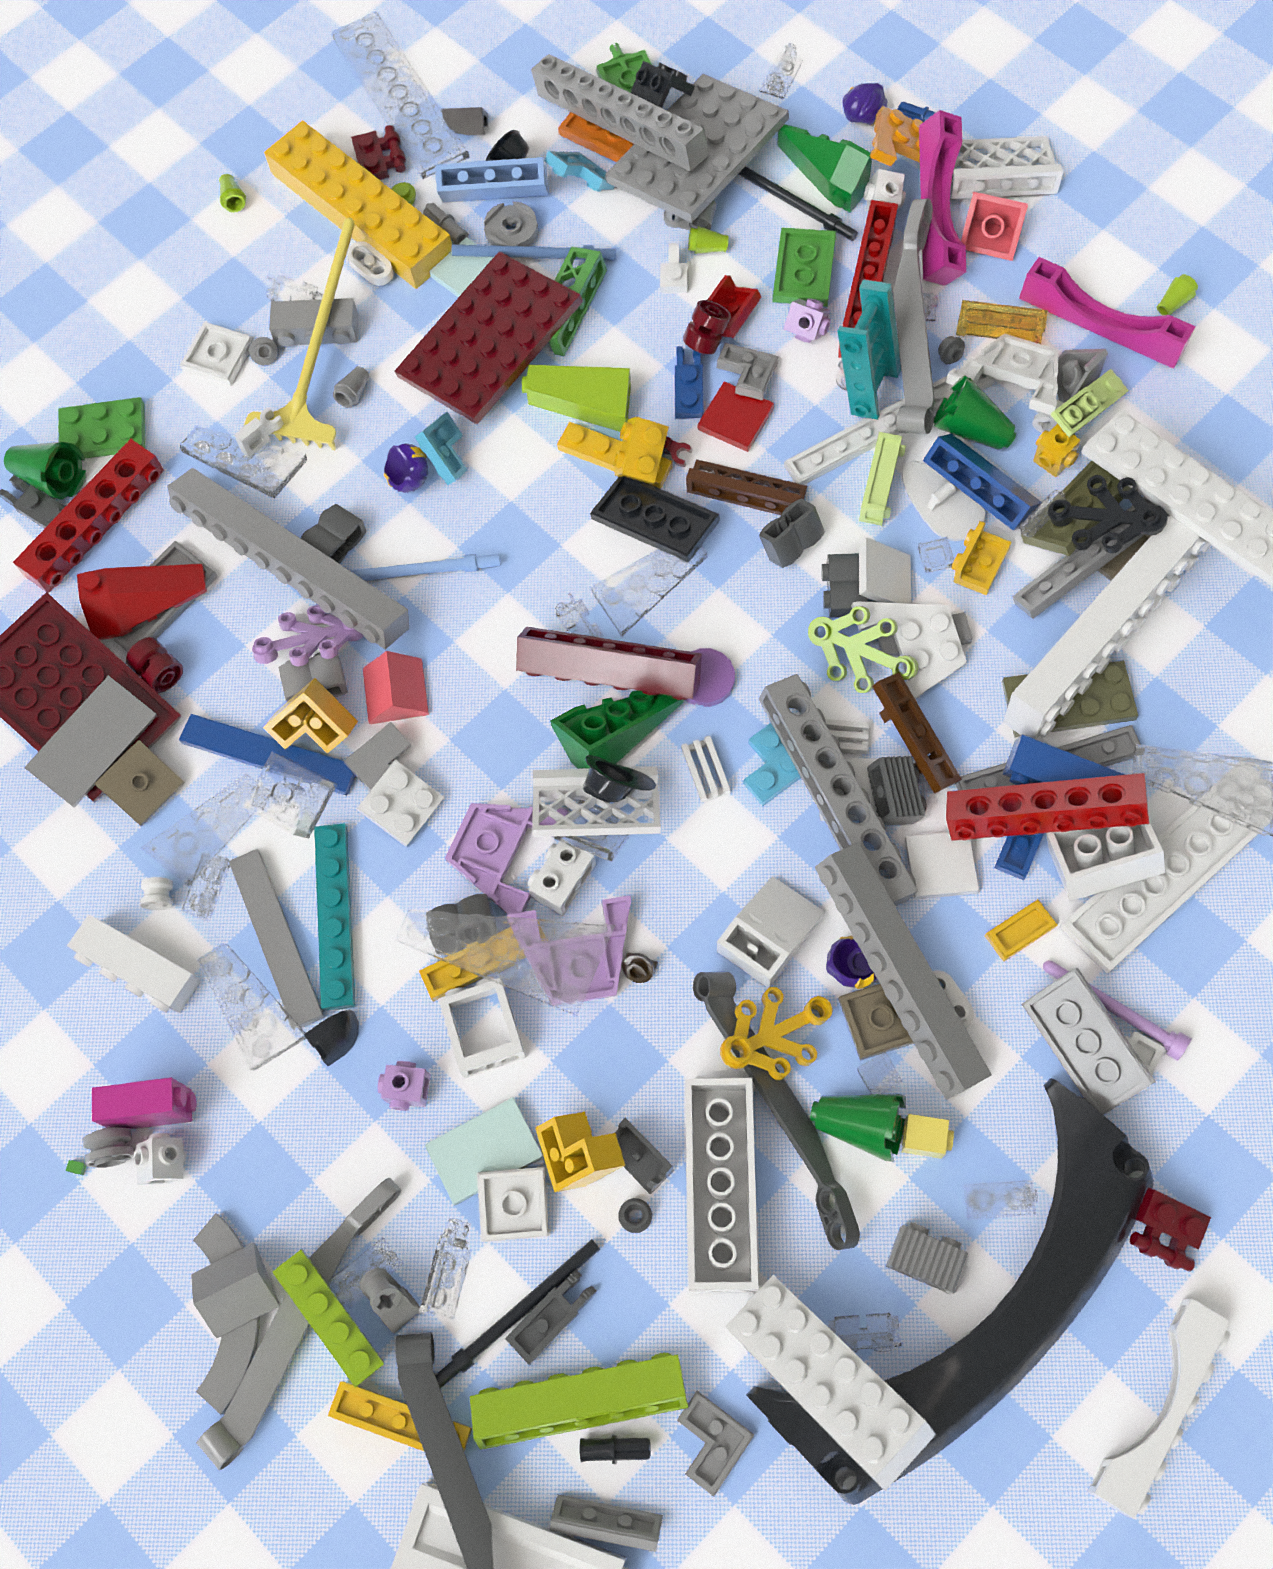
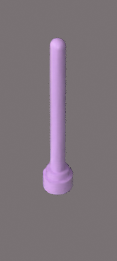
(1174, 1043)

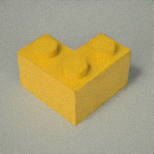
(313, 712)
(574, 1154)

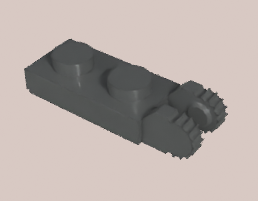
(32, 503)
(548, 1319)

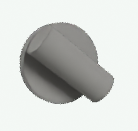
(263, 351)

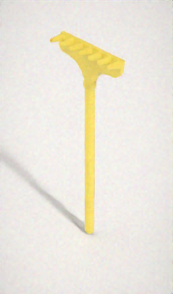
(295, 414)

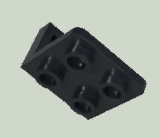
(655, 82)

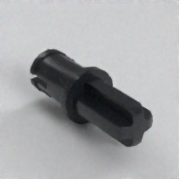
(614, 1449)

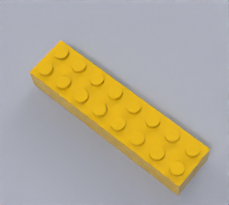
(345, 190)

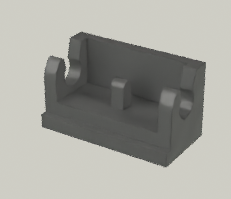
(642, 1158)

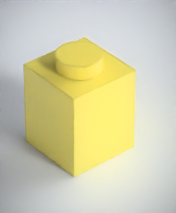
(927, 1136)

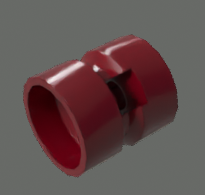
(705, 330)
(154, 664)

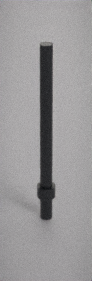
(830, 221)
(463, 1358)

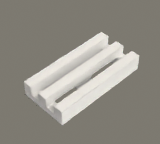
(846, 725)
(697, 746)

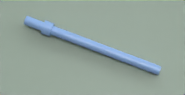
(469, 563)

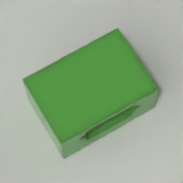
(75, 1167)

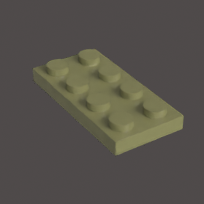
(1077, 493)
(1104, 702)

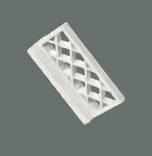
(1002, 178)
(567, 785)

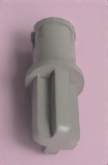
(446, 222)

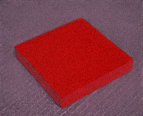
(735, 417)

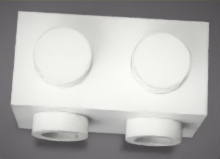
(561, 876)

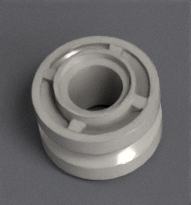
(107, 1147)

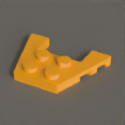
(895, 135)

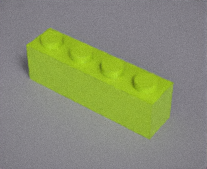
(328, 1317)

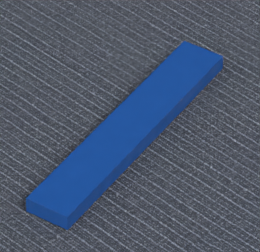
(256, 749)

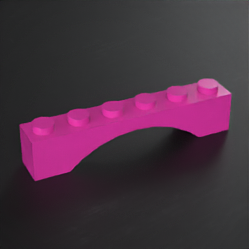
(939, 146)
(1155, 337)

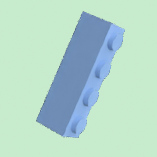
(492, 179)

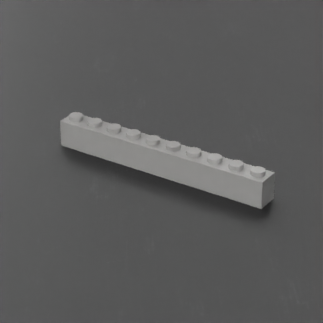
(289, 558)

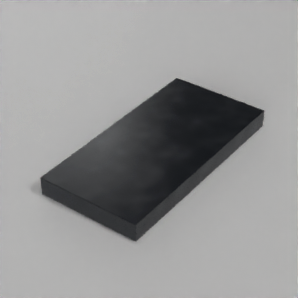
(655, 517)

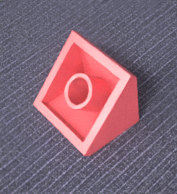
(993, 225)
(395, 688)

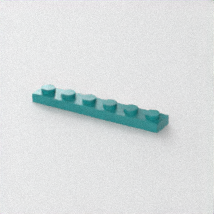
(334, 917)

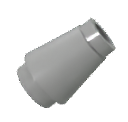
(349, 389)

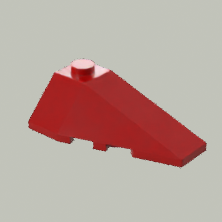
(127, 596)

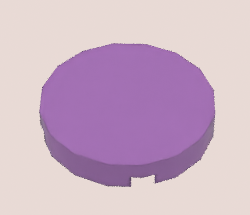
(716, 678)

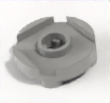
(501, 216)

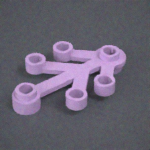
(312, 636)

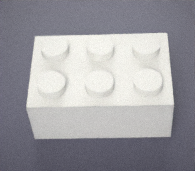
(1105, 858)

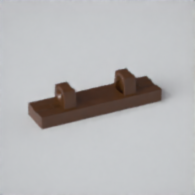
(916, 732)

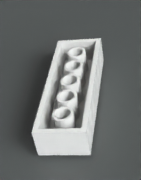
(720, 1185)
(831, 1382)

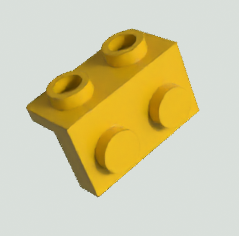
(640, 449)
(980, 560)

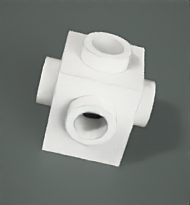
(885, 187)
(159, 1160)

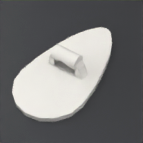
(940, 503)

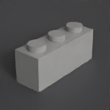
(294, 322)

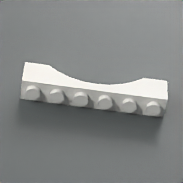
(1127, 1476)

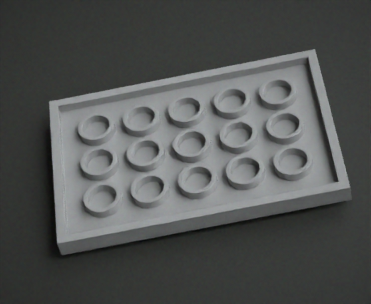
(735, 131)

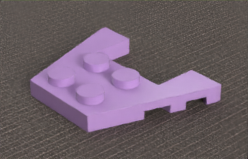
(487, 848)
(607, 974)

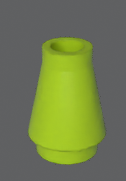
(231, 195)
(706, 241)
(1178, 293)

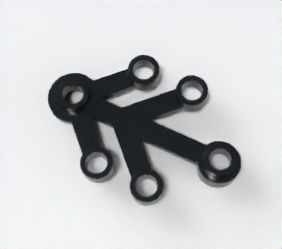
(1111, 516)

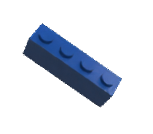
(981, 480)
(1039, 762)

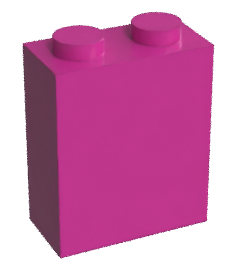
(143, 1104)

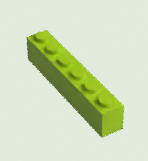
(577, 1401)

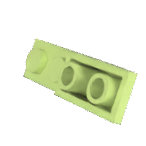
(1089, 403)

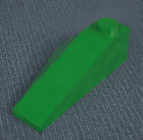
(833, 167)
(612, 727)

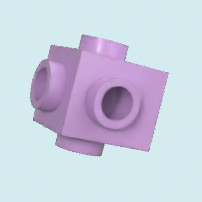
(807, 320)
(415, 1086)

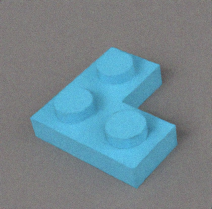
(578, 165)
(437, 443)
(776, 773)

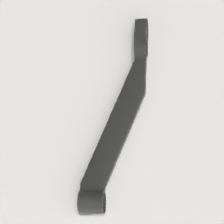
(717, 993)
(443, 1449)

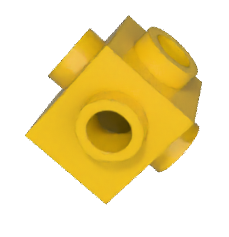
(1056, 450)

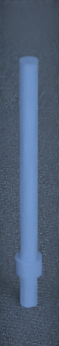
(525, 251)

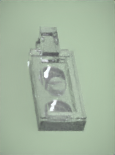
(447, 1271)

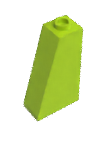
(581, 392)

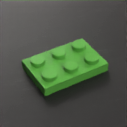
(804, 265)
(103, 426)

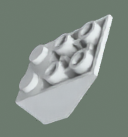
(769, 931)

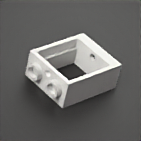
(492, 1057)

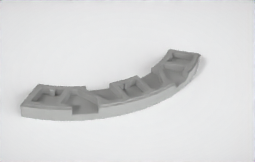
(236, 1347)

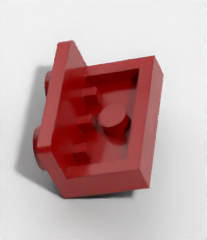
(737, 300)

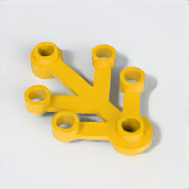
(771, 1035)

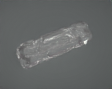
(1039, 515)

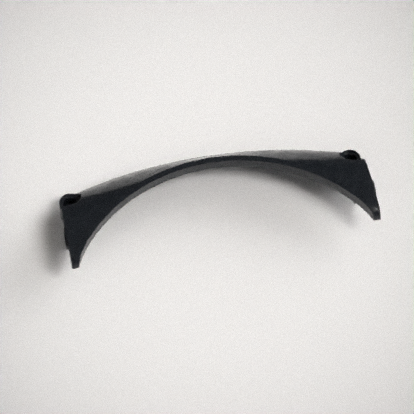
(1081, 1239)

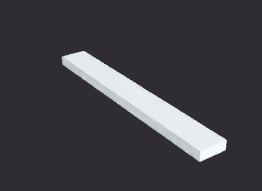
(859, 438)

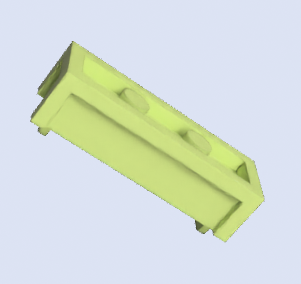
(880, 478)

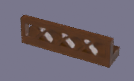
(723, 487)

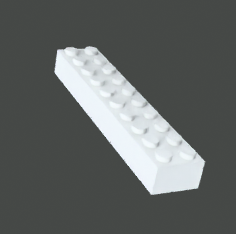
(1102, 629)

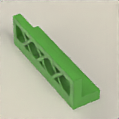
(586, 284)

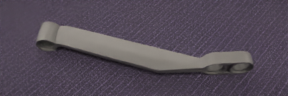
(919, 397)
(237, 1427)

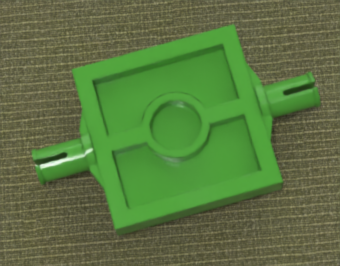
(622, 68)

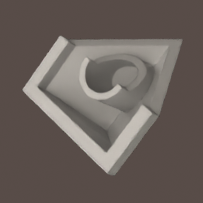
(1077, 370)

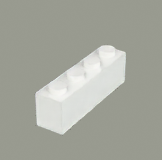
(134, 964)

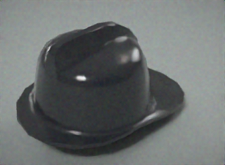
(509, 147)
(612, 781)

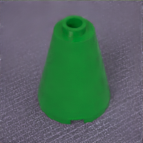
(974, 416)
(48, 467)
(863, 1121)

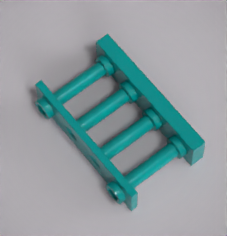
(870, 349)

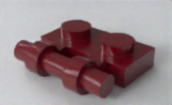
(370, 156)
(1174, 1219)

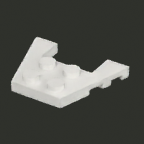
(1020, 363)
(923, 633)

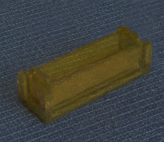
(994, 320)

